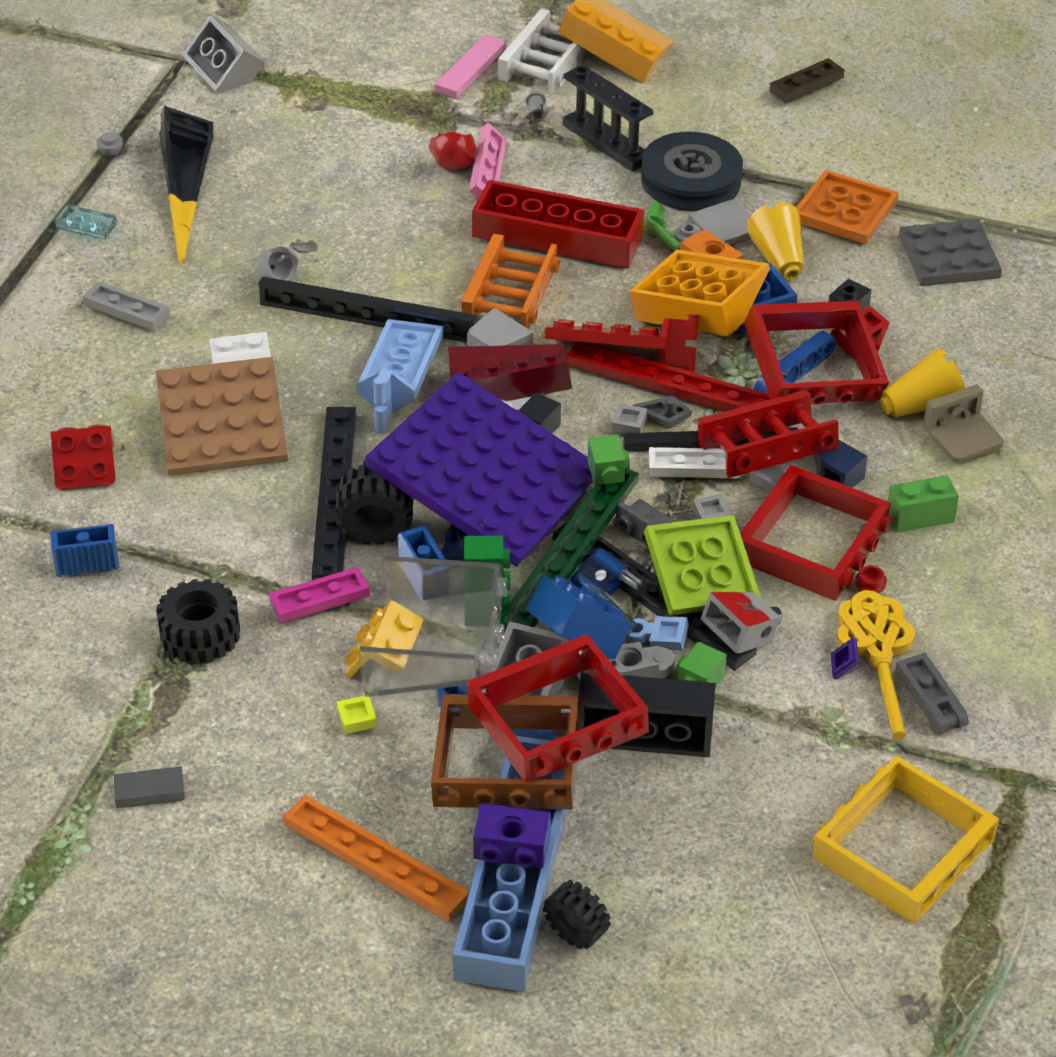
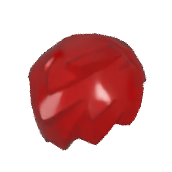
(453, 150)

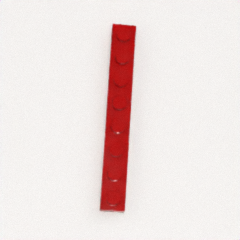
(662, 377)

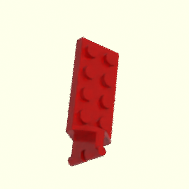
(670, 340)

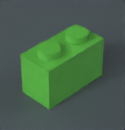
(923, 503)

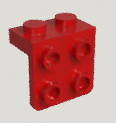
(83, 457)

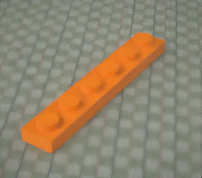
(377, 858)

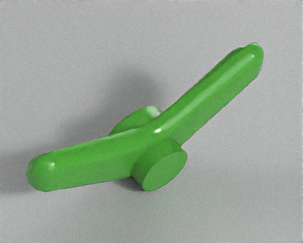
(656, 225)

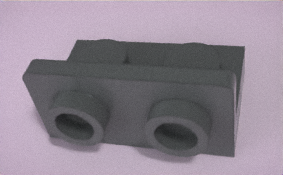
(636, 517)

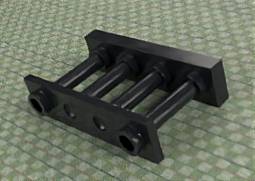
(592, 126)

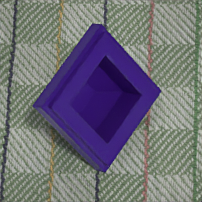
(845, 659)

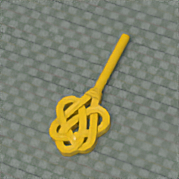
(855, 622)

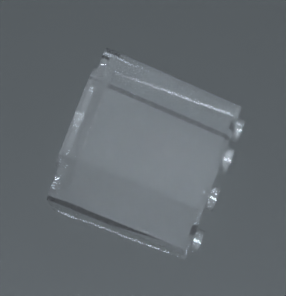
(458, 630)

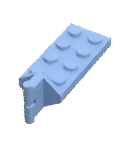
(398, 367)

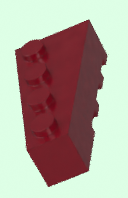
(513, 370)

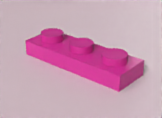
(319, 595)

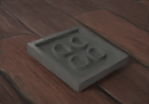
(950, 252)

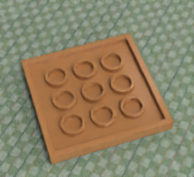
(221, 416)

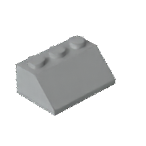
(222, 56)

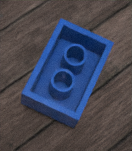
(579, 612)

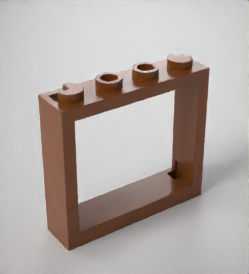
(519, 713)

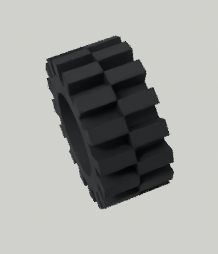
(576, 914)

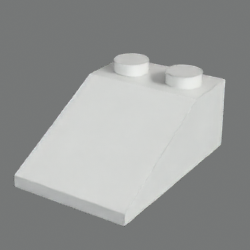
(239, 347)

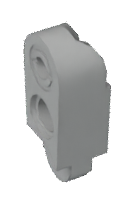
(642, 662)

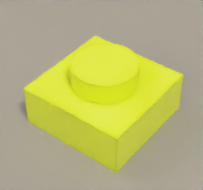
(356, 714)

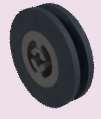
(691, 170)

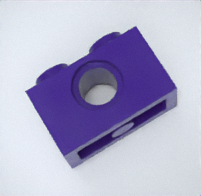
(511, 835)

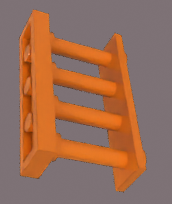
(490, 270)

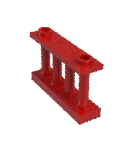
(764, 417)

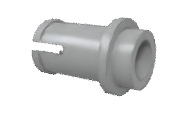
(535, 101)

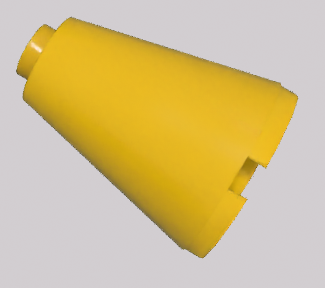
(779, 237)
(923, 382)

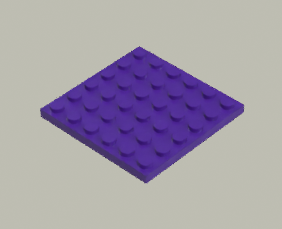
(483, 466)

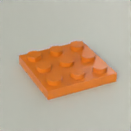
(846, 206)

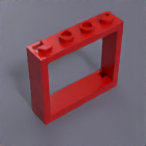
(817, 316)
(798, 569)
(542, 671)

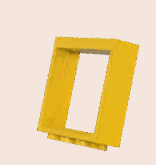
(934, 795)

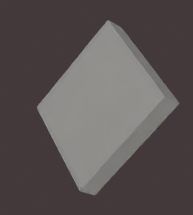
(724, 221)

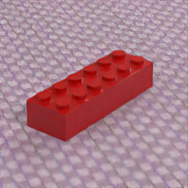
(573, 223)

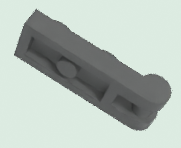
(931, 693)

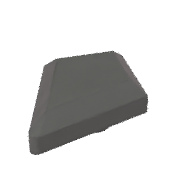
(666, 410)

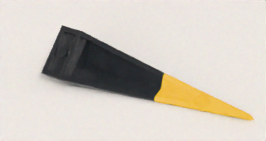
(185, 153)

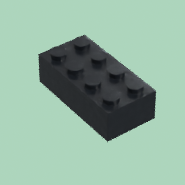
(677, 713)

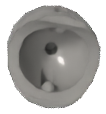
(277, 263)

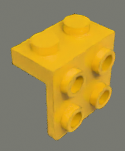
(387, 628)

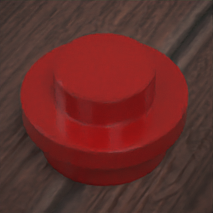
(871, 579)

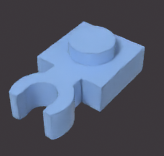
(664, 632)

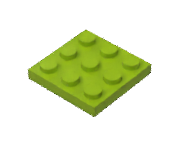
(698, 560)

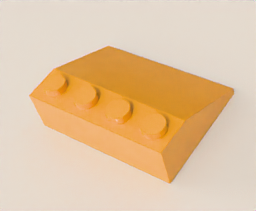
(615, 37)
(702, 285)

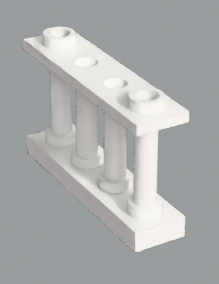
(524, 48)

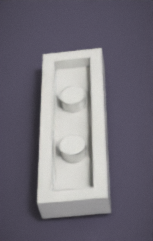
(687, 462)

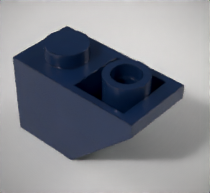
(842, 465)

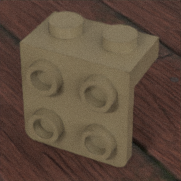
(959, 427)

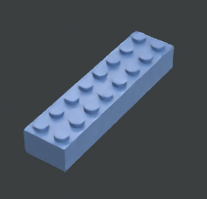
(507, 908)

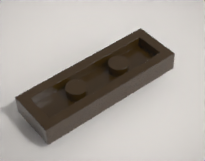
(807, 80)

